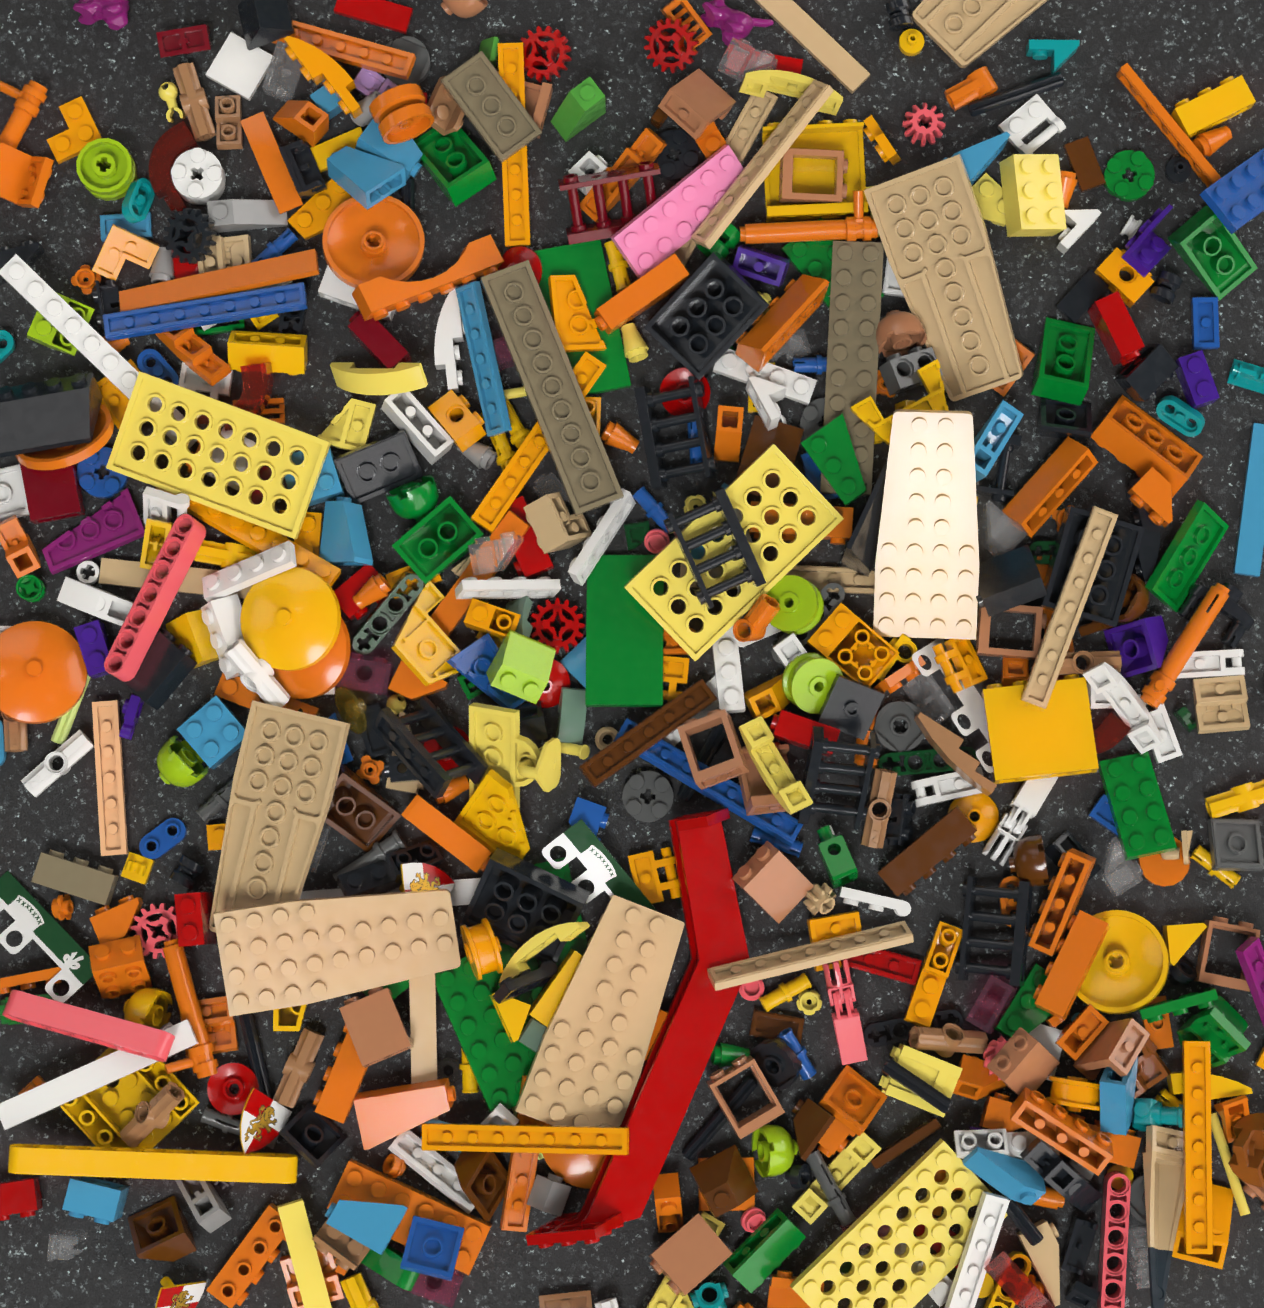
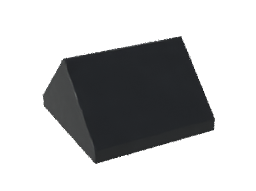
(264, 21)
(1064, 419)
(312, 1135)

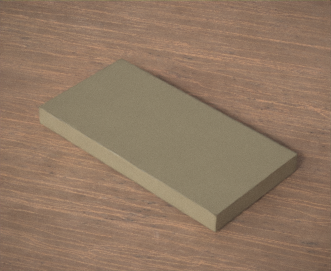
(491, 106)

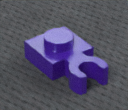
(132, 710)

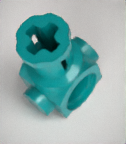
(1152, 1112)
(719, 1302)

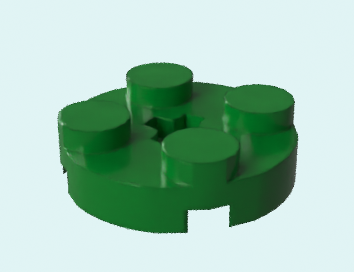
(1142, 181)

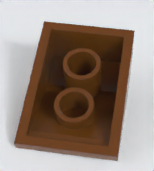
(786, 439)
(359, 811)

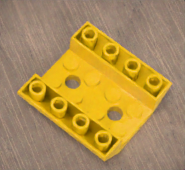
(110, 1109)

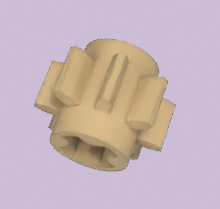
(820, 899)

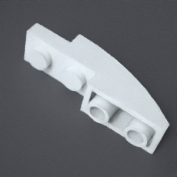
(449, 331)
(94, 601)
(995, 1140)

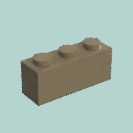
(75, 877)

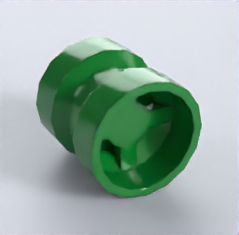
(26, 586)

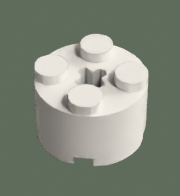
(192, 189)

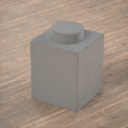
(549, 1194)

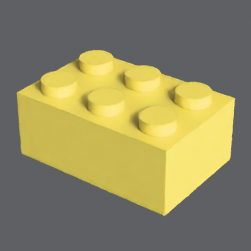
(1032, 195)

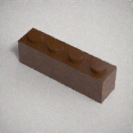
(927, 851)

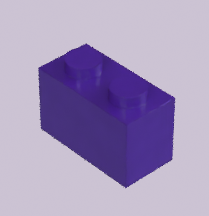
(761, 265)
(1196, 380)
(93, 646)

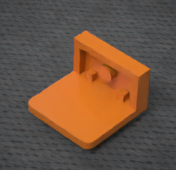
(23, 177)
(119, 967)
(781, 1293)

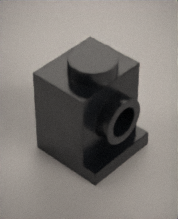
(391, 771)

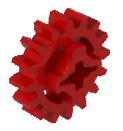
(663, 39)
(552, 49)
(569, 625)

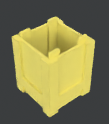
(934, 1071)

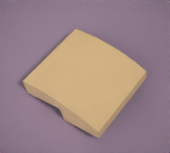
(227, 253)
(1221, 704)

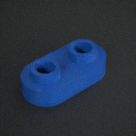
(161, 369)
(162, 838)

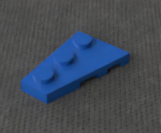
(473, 665)

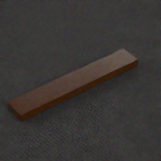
(647, 733)

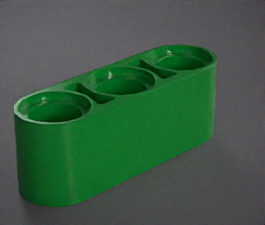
(389, 1267)

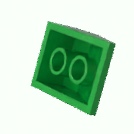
(455, 164)
(1212, 252)
(1063, 362)
(437, 540)

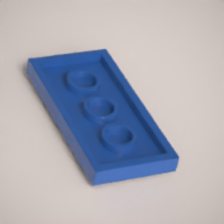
(1238, 194)

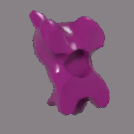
(111, 11)
(730, 21)

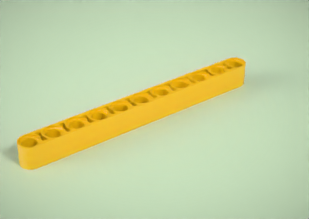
(152, 1163)

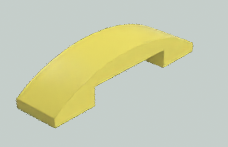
(785, 83)
(379, 381)
(772, 766)
(533, 946)
(843, 1168)

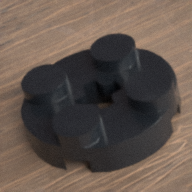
(688, 158)
(788, 1063)

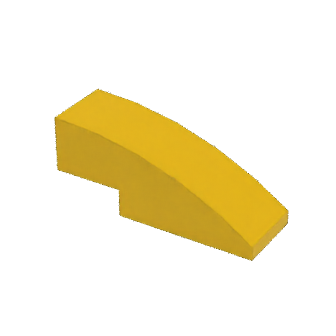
(1220, 1086)

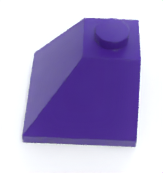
(1140, 645)

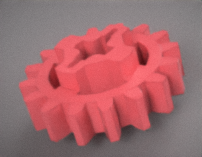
(165, 920)

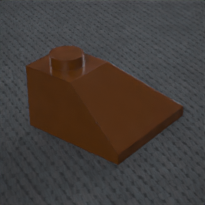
(809, 1125)
(482, 1180)
(724, 1181)
(162, 1232)

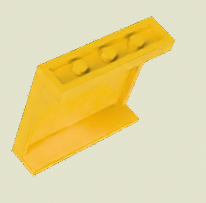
(818, 175)
(1039, 741)

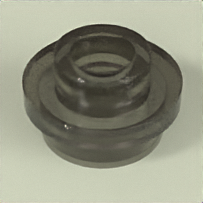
(451, 1062)

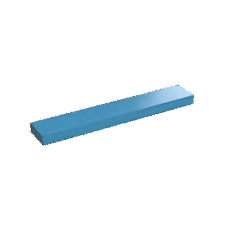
(483, 359)
(1251, 524)

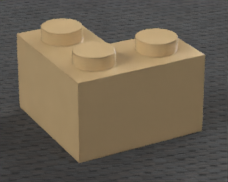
(554, 525)

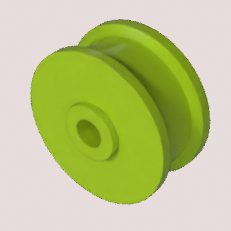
(799, 605)
(809, 680)

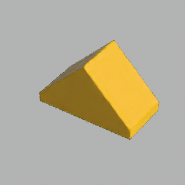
(154, 538)
(1180, 938)
(512, 1016)

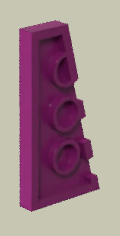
(102, 532)

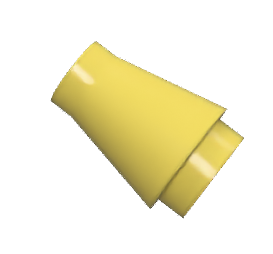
(634, 345)

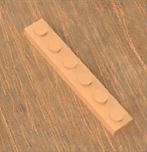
(109, 778)

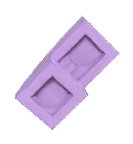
(370, 81)

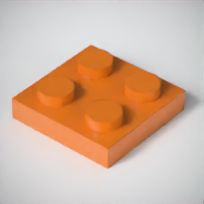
(853, 1100)

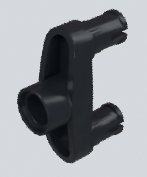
(1240, 618)

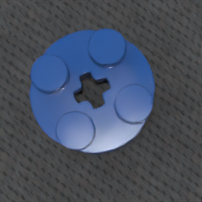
(91, 481)

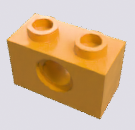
(1129, 290)
(463, 432)

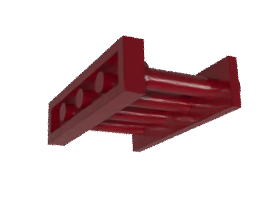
(604, 226)

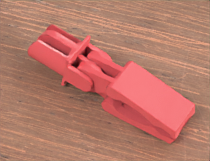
(846, 1022)

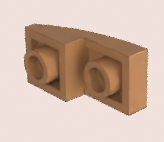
(228, 125)

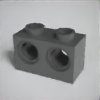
(908, 366)

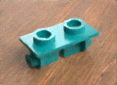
(1247, 376)

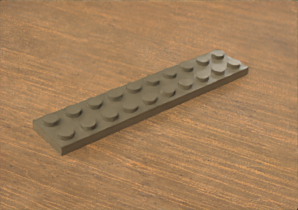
(853, 344)
(551, 387)

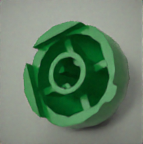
(414, 498)

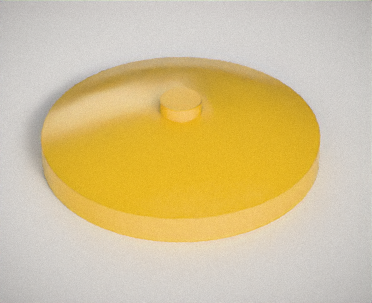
(291, 619)
(1128, 965)

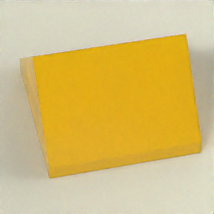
(194, 634)

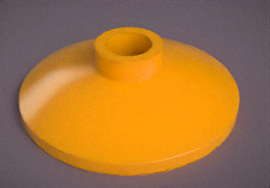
(986, 810)

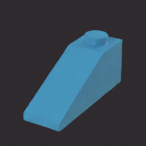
(993, 437)
(1007, 1175)

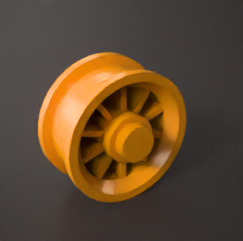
(482, 949)
(1074, 1093)

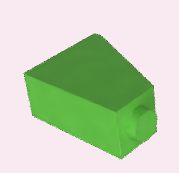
(579, 109)

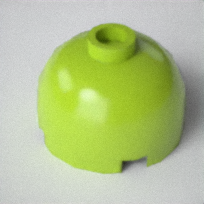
(180, 763)
(774, 1150)

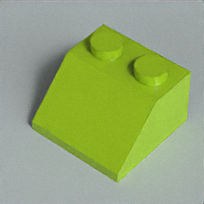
(521, 667)

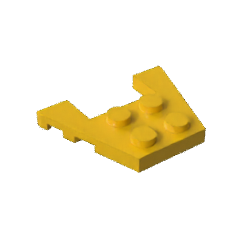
(931, 378)
(423, 643)

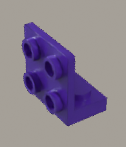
(1146, 247)

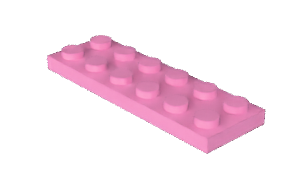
(677, 213)

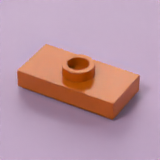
(1160, 1030)

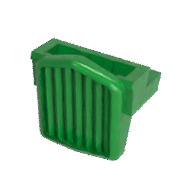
(1221, 1027)

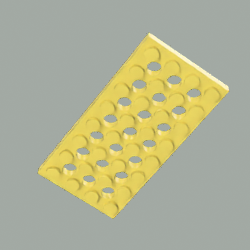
(242, 422)
(788, 554)
(884, 1212)

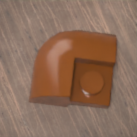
(1150, 1068)
(1248, 1150)

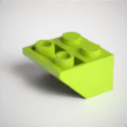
(45, 334)

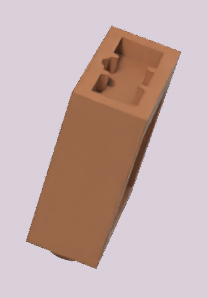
(786, 177)
(983, 634)
(721, 771)
(1214, 979)
(759, 1117)

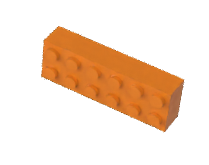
(370, 1185)

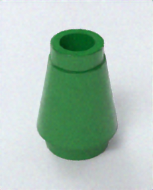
(724, 1054)

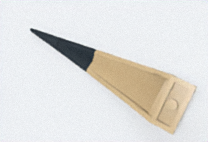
(1163, 1201)

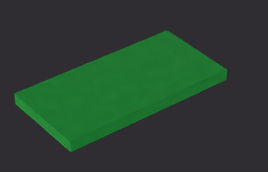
(588, 265)
(621, 638)

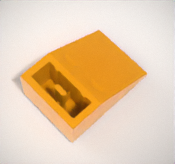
(852, 646)
(1221, 1219)

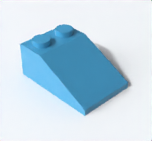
(981, 155)

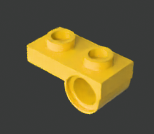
(896, 642)

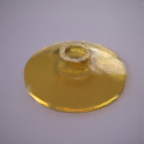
(351, 709)

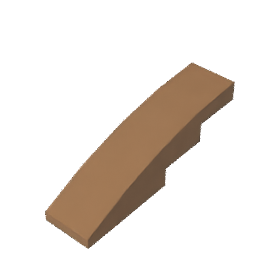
(947, 746)

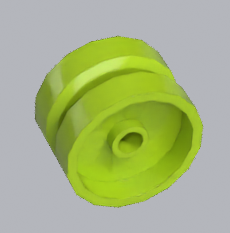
(97, 157)

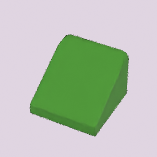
(490, 49)

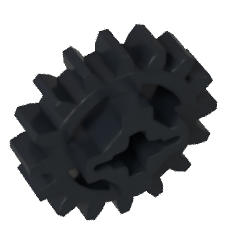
(193, 237)

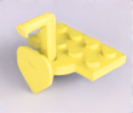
(497, 740)

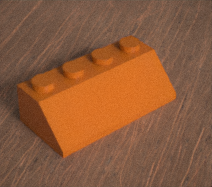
(781, 321)
(1145, 443)

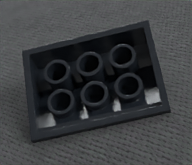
(707, 315)
(48, 414)
(862, 546)
(1114, 572)
(524, 902)

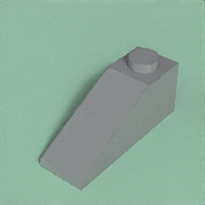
(244, 215)
(204, 1203)

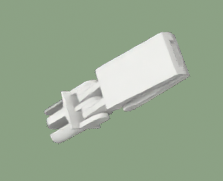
(1027, 802)

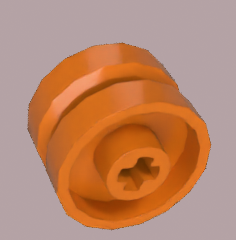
(401, 113)

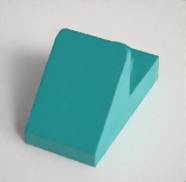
(1058, 50)

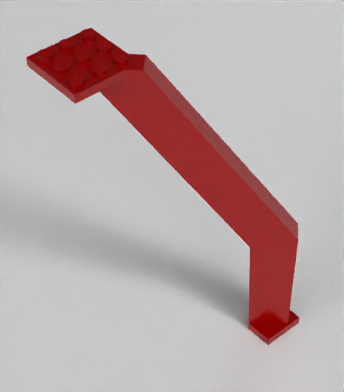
(682, 1043)

